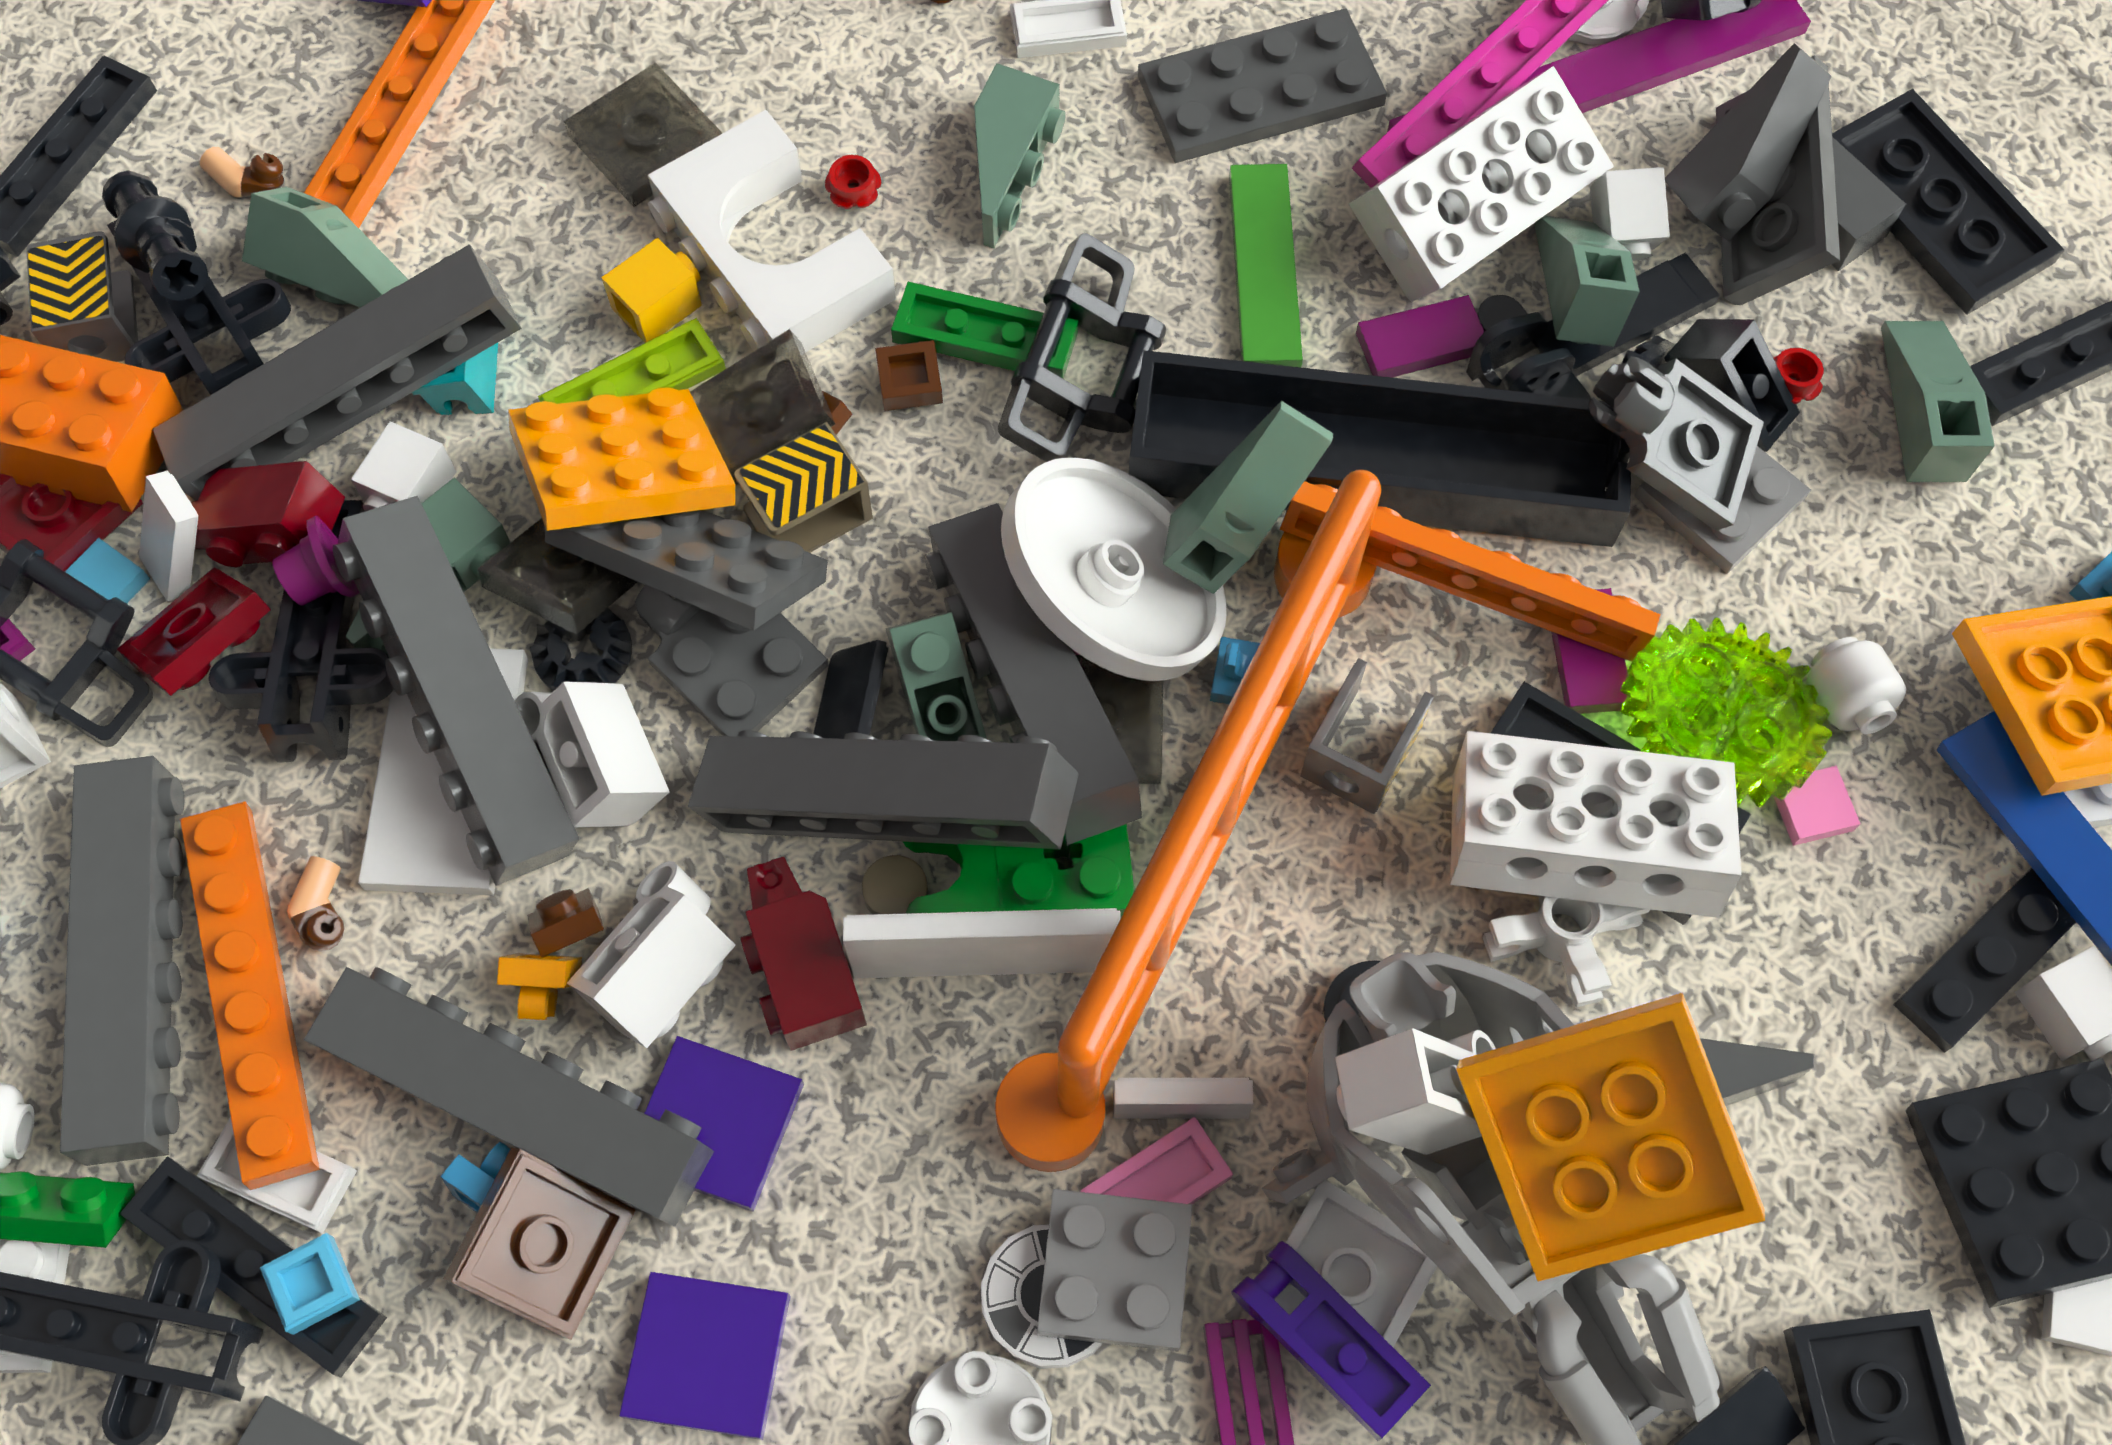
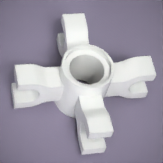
(1575, 950)

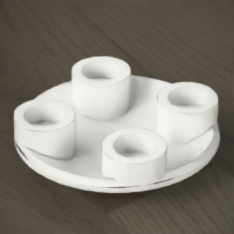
(980, 1403)

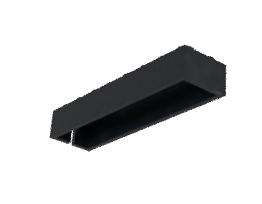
(1437, 448)

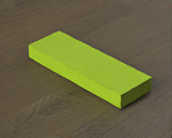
(668, 361)

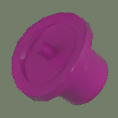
(310, 567)

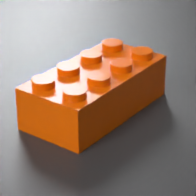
(80, 422)

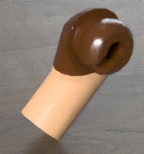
(242, 180)
(311, 909)

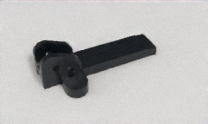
(1666, 298)
(244, 312)
(306, 643)
(120, 1334)

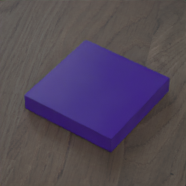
(740, 1115)
(705, 1356)

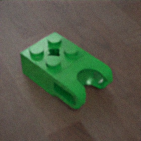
(1030, 877)

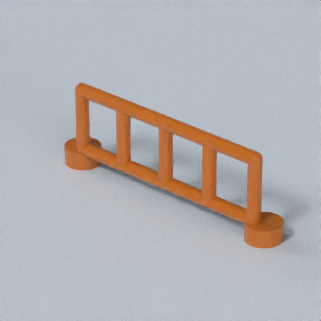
(1055, 1102)

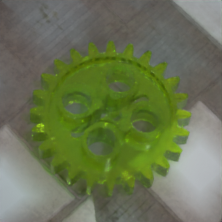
(1770, 713)

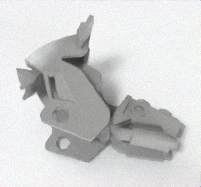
(1571, 1319)

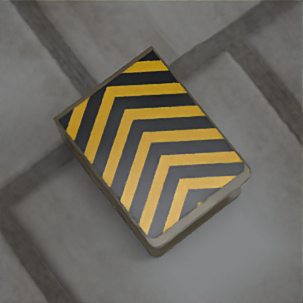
(806, 490)

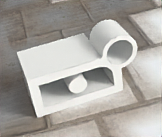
(594, 752)
(654, 957)
(1410, 1090)

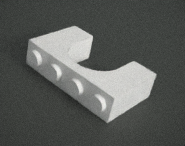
(719, 184)

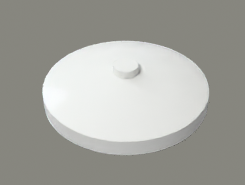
(1092, 568)

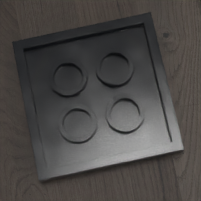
(2026, 1177)

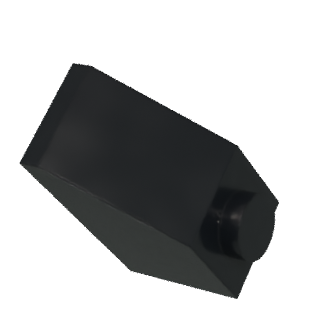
(1739, 364)

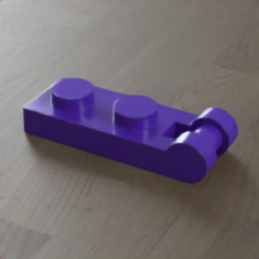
(1332, 1341)

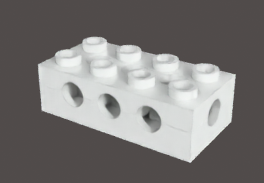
(1481, 185)
(1595, 824)

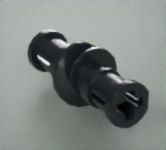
(155, 235)

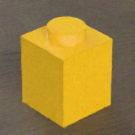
(653, 289)

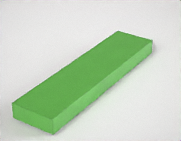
(1265, 265)

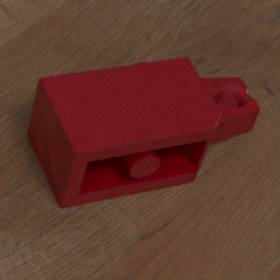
(261, 511)
(800, 957)

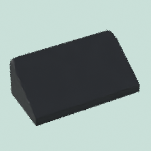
(851, 690)
(1747, 1415)

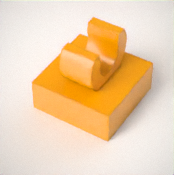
(538, 981)

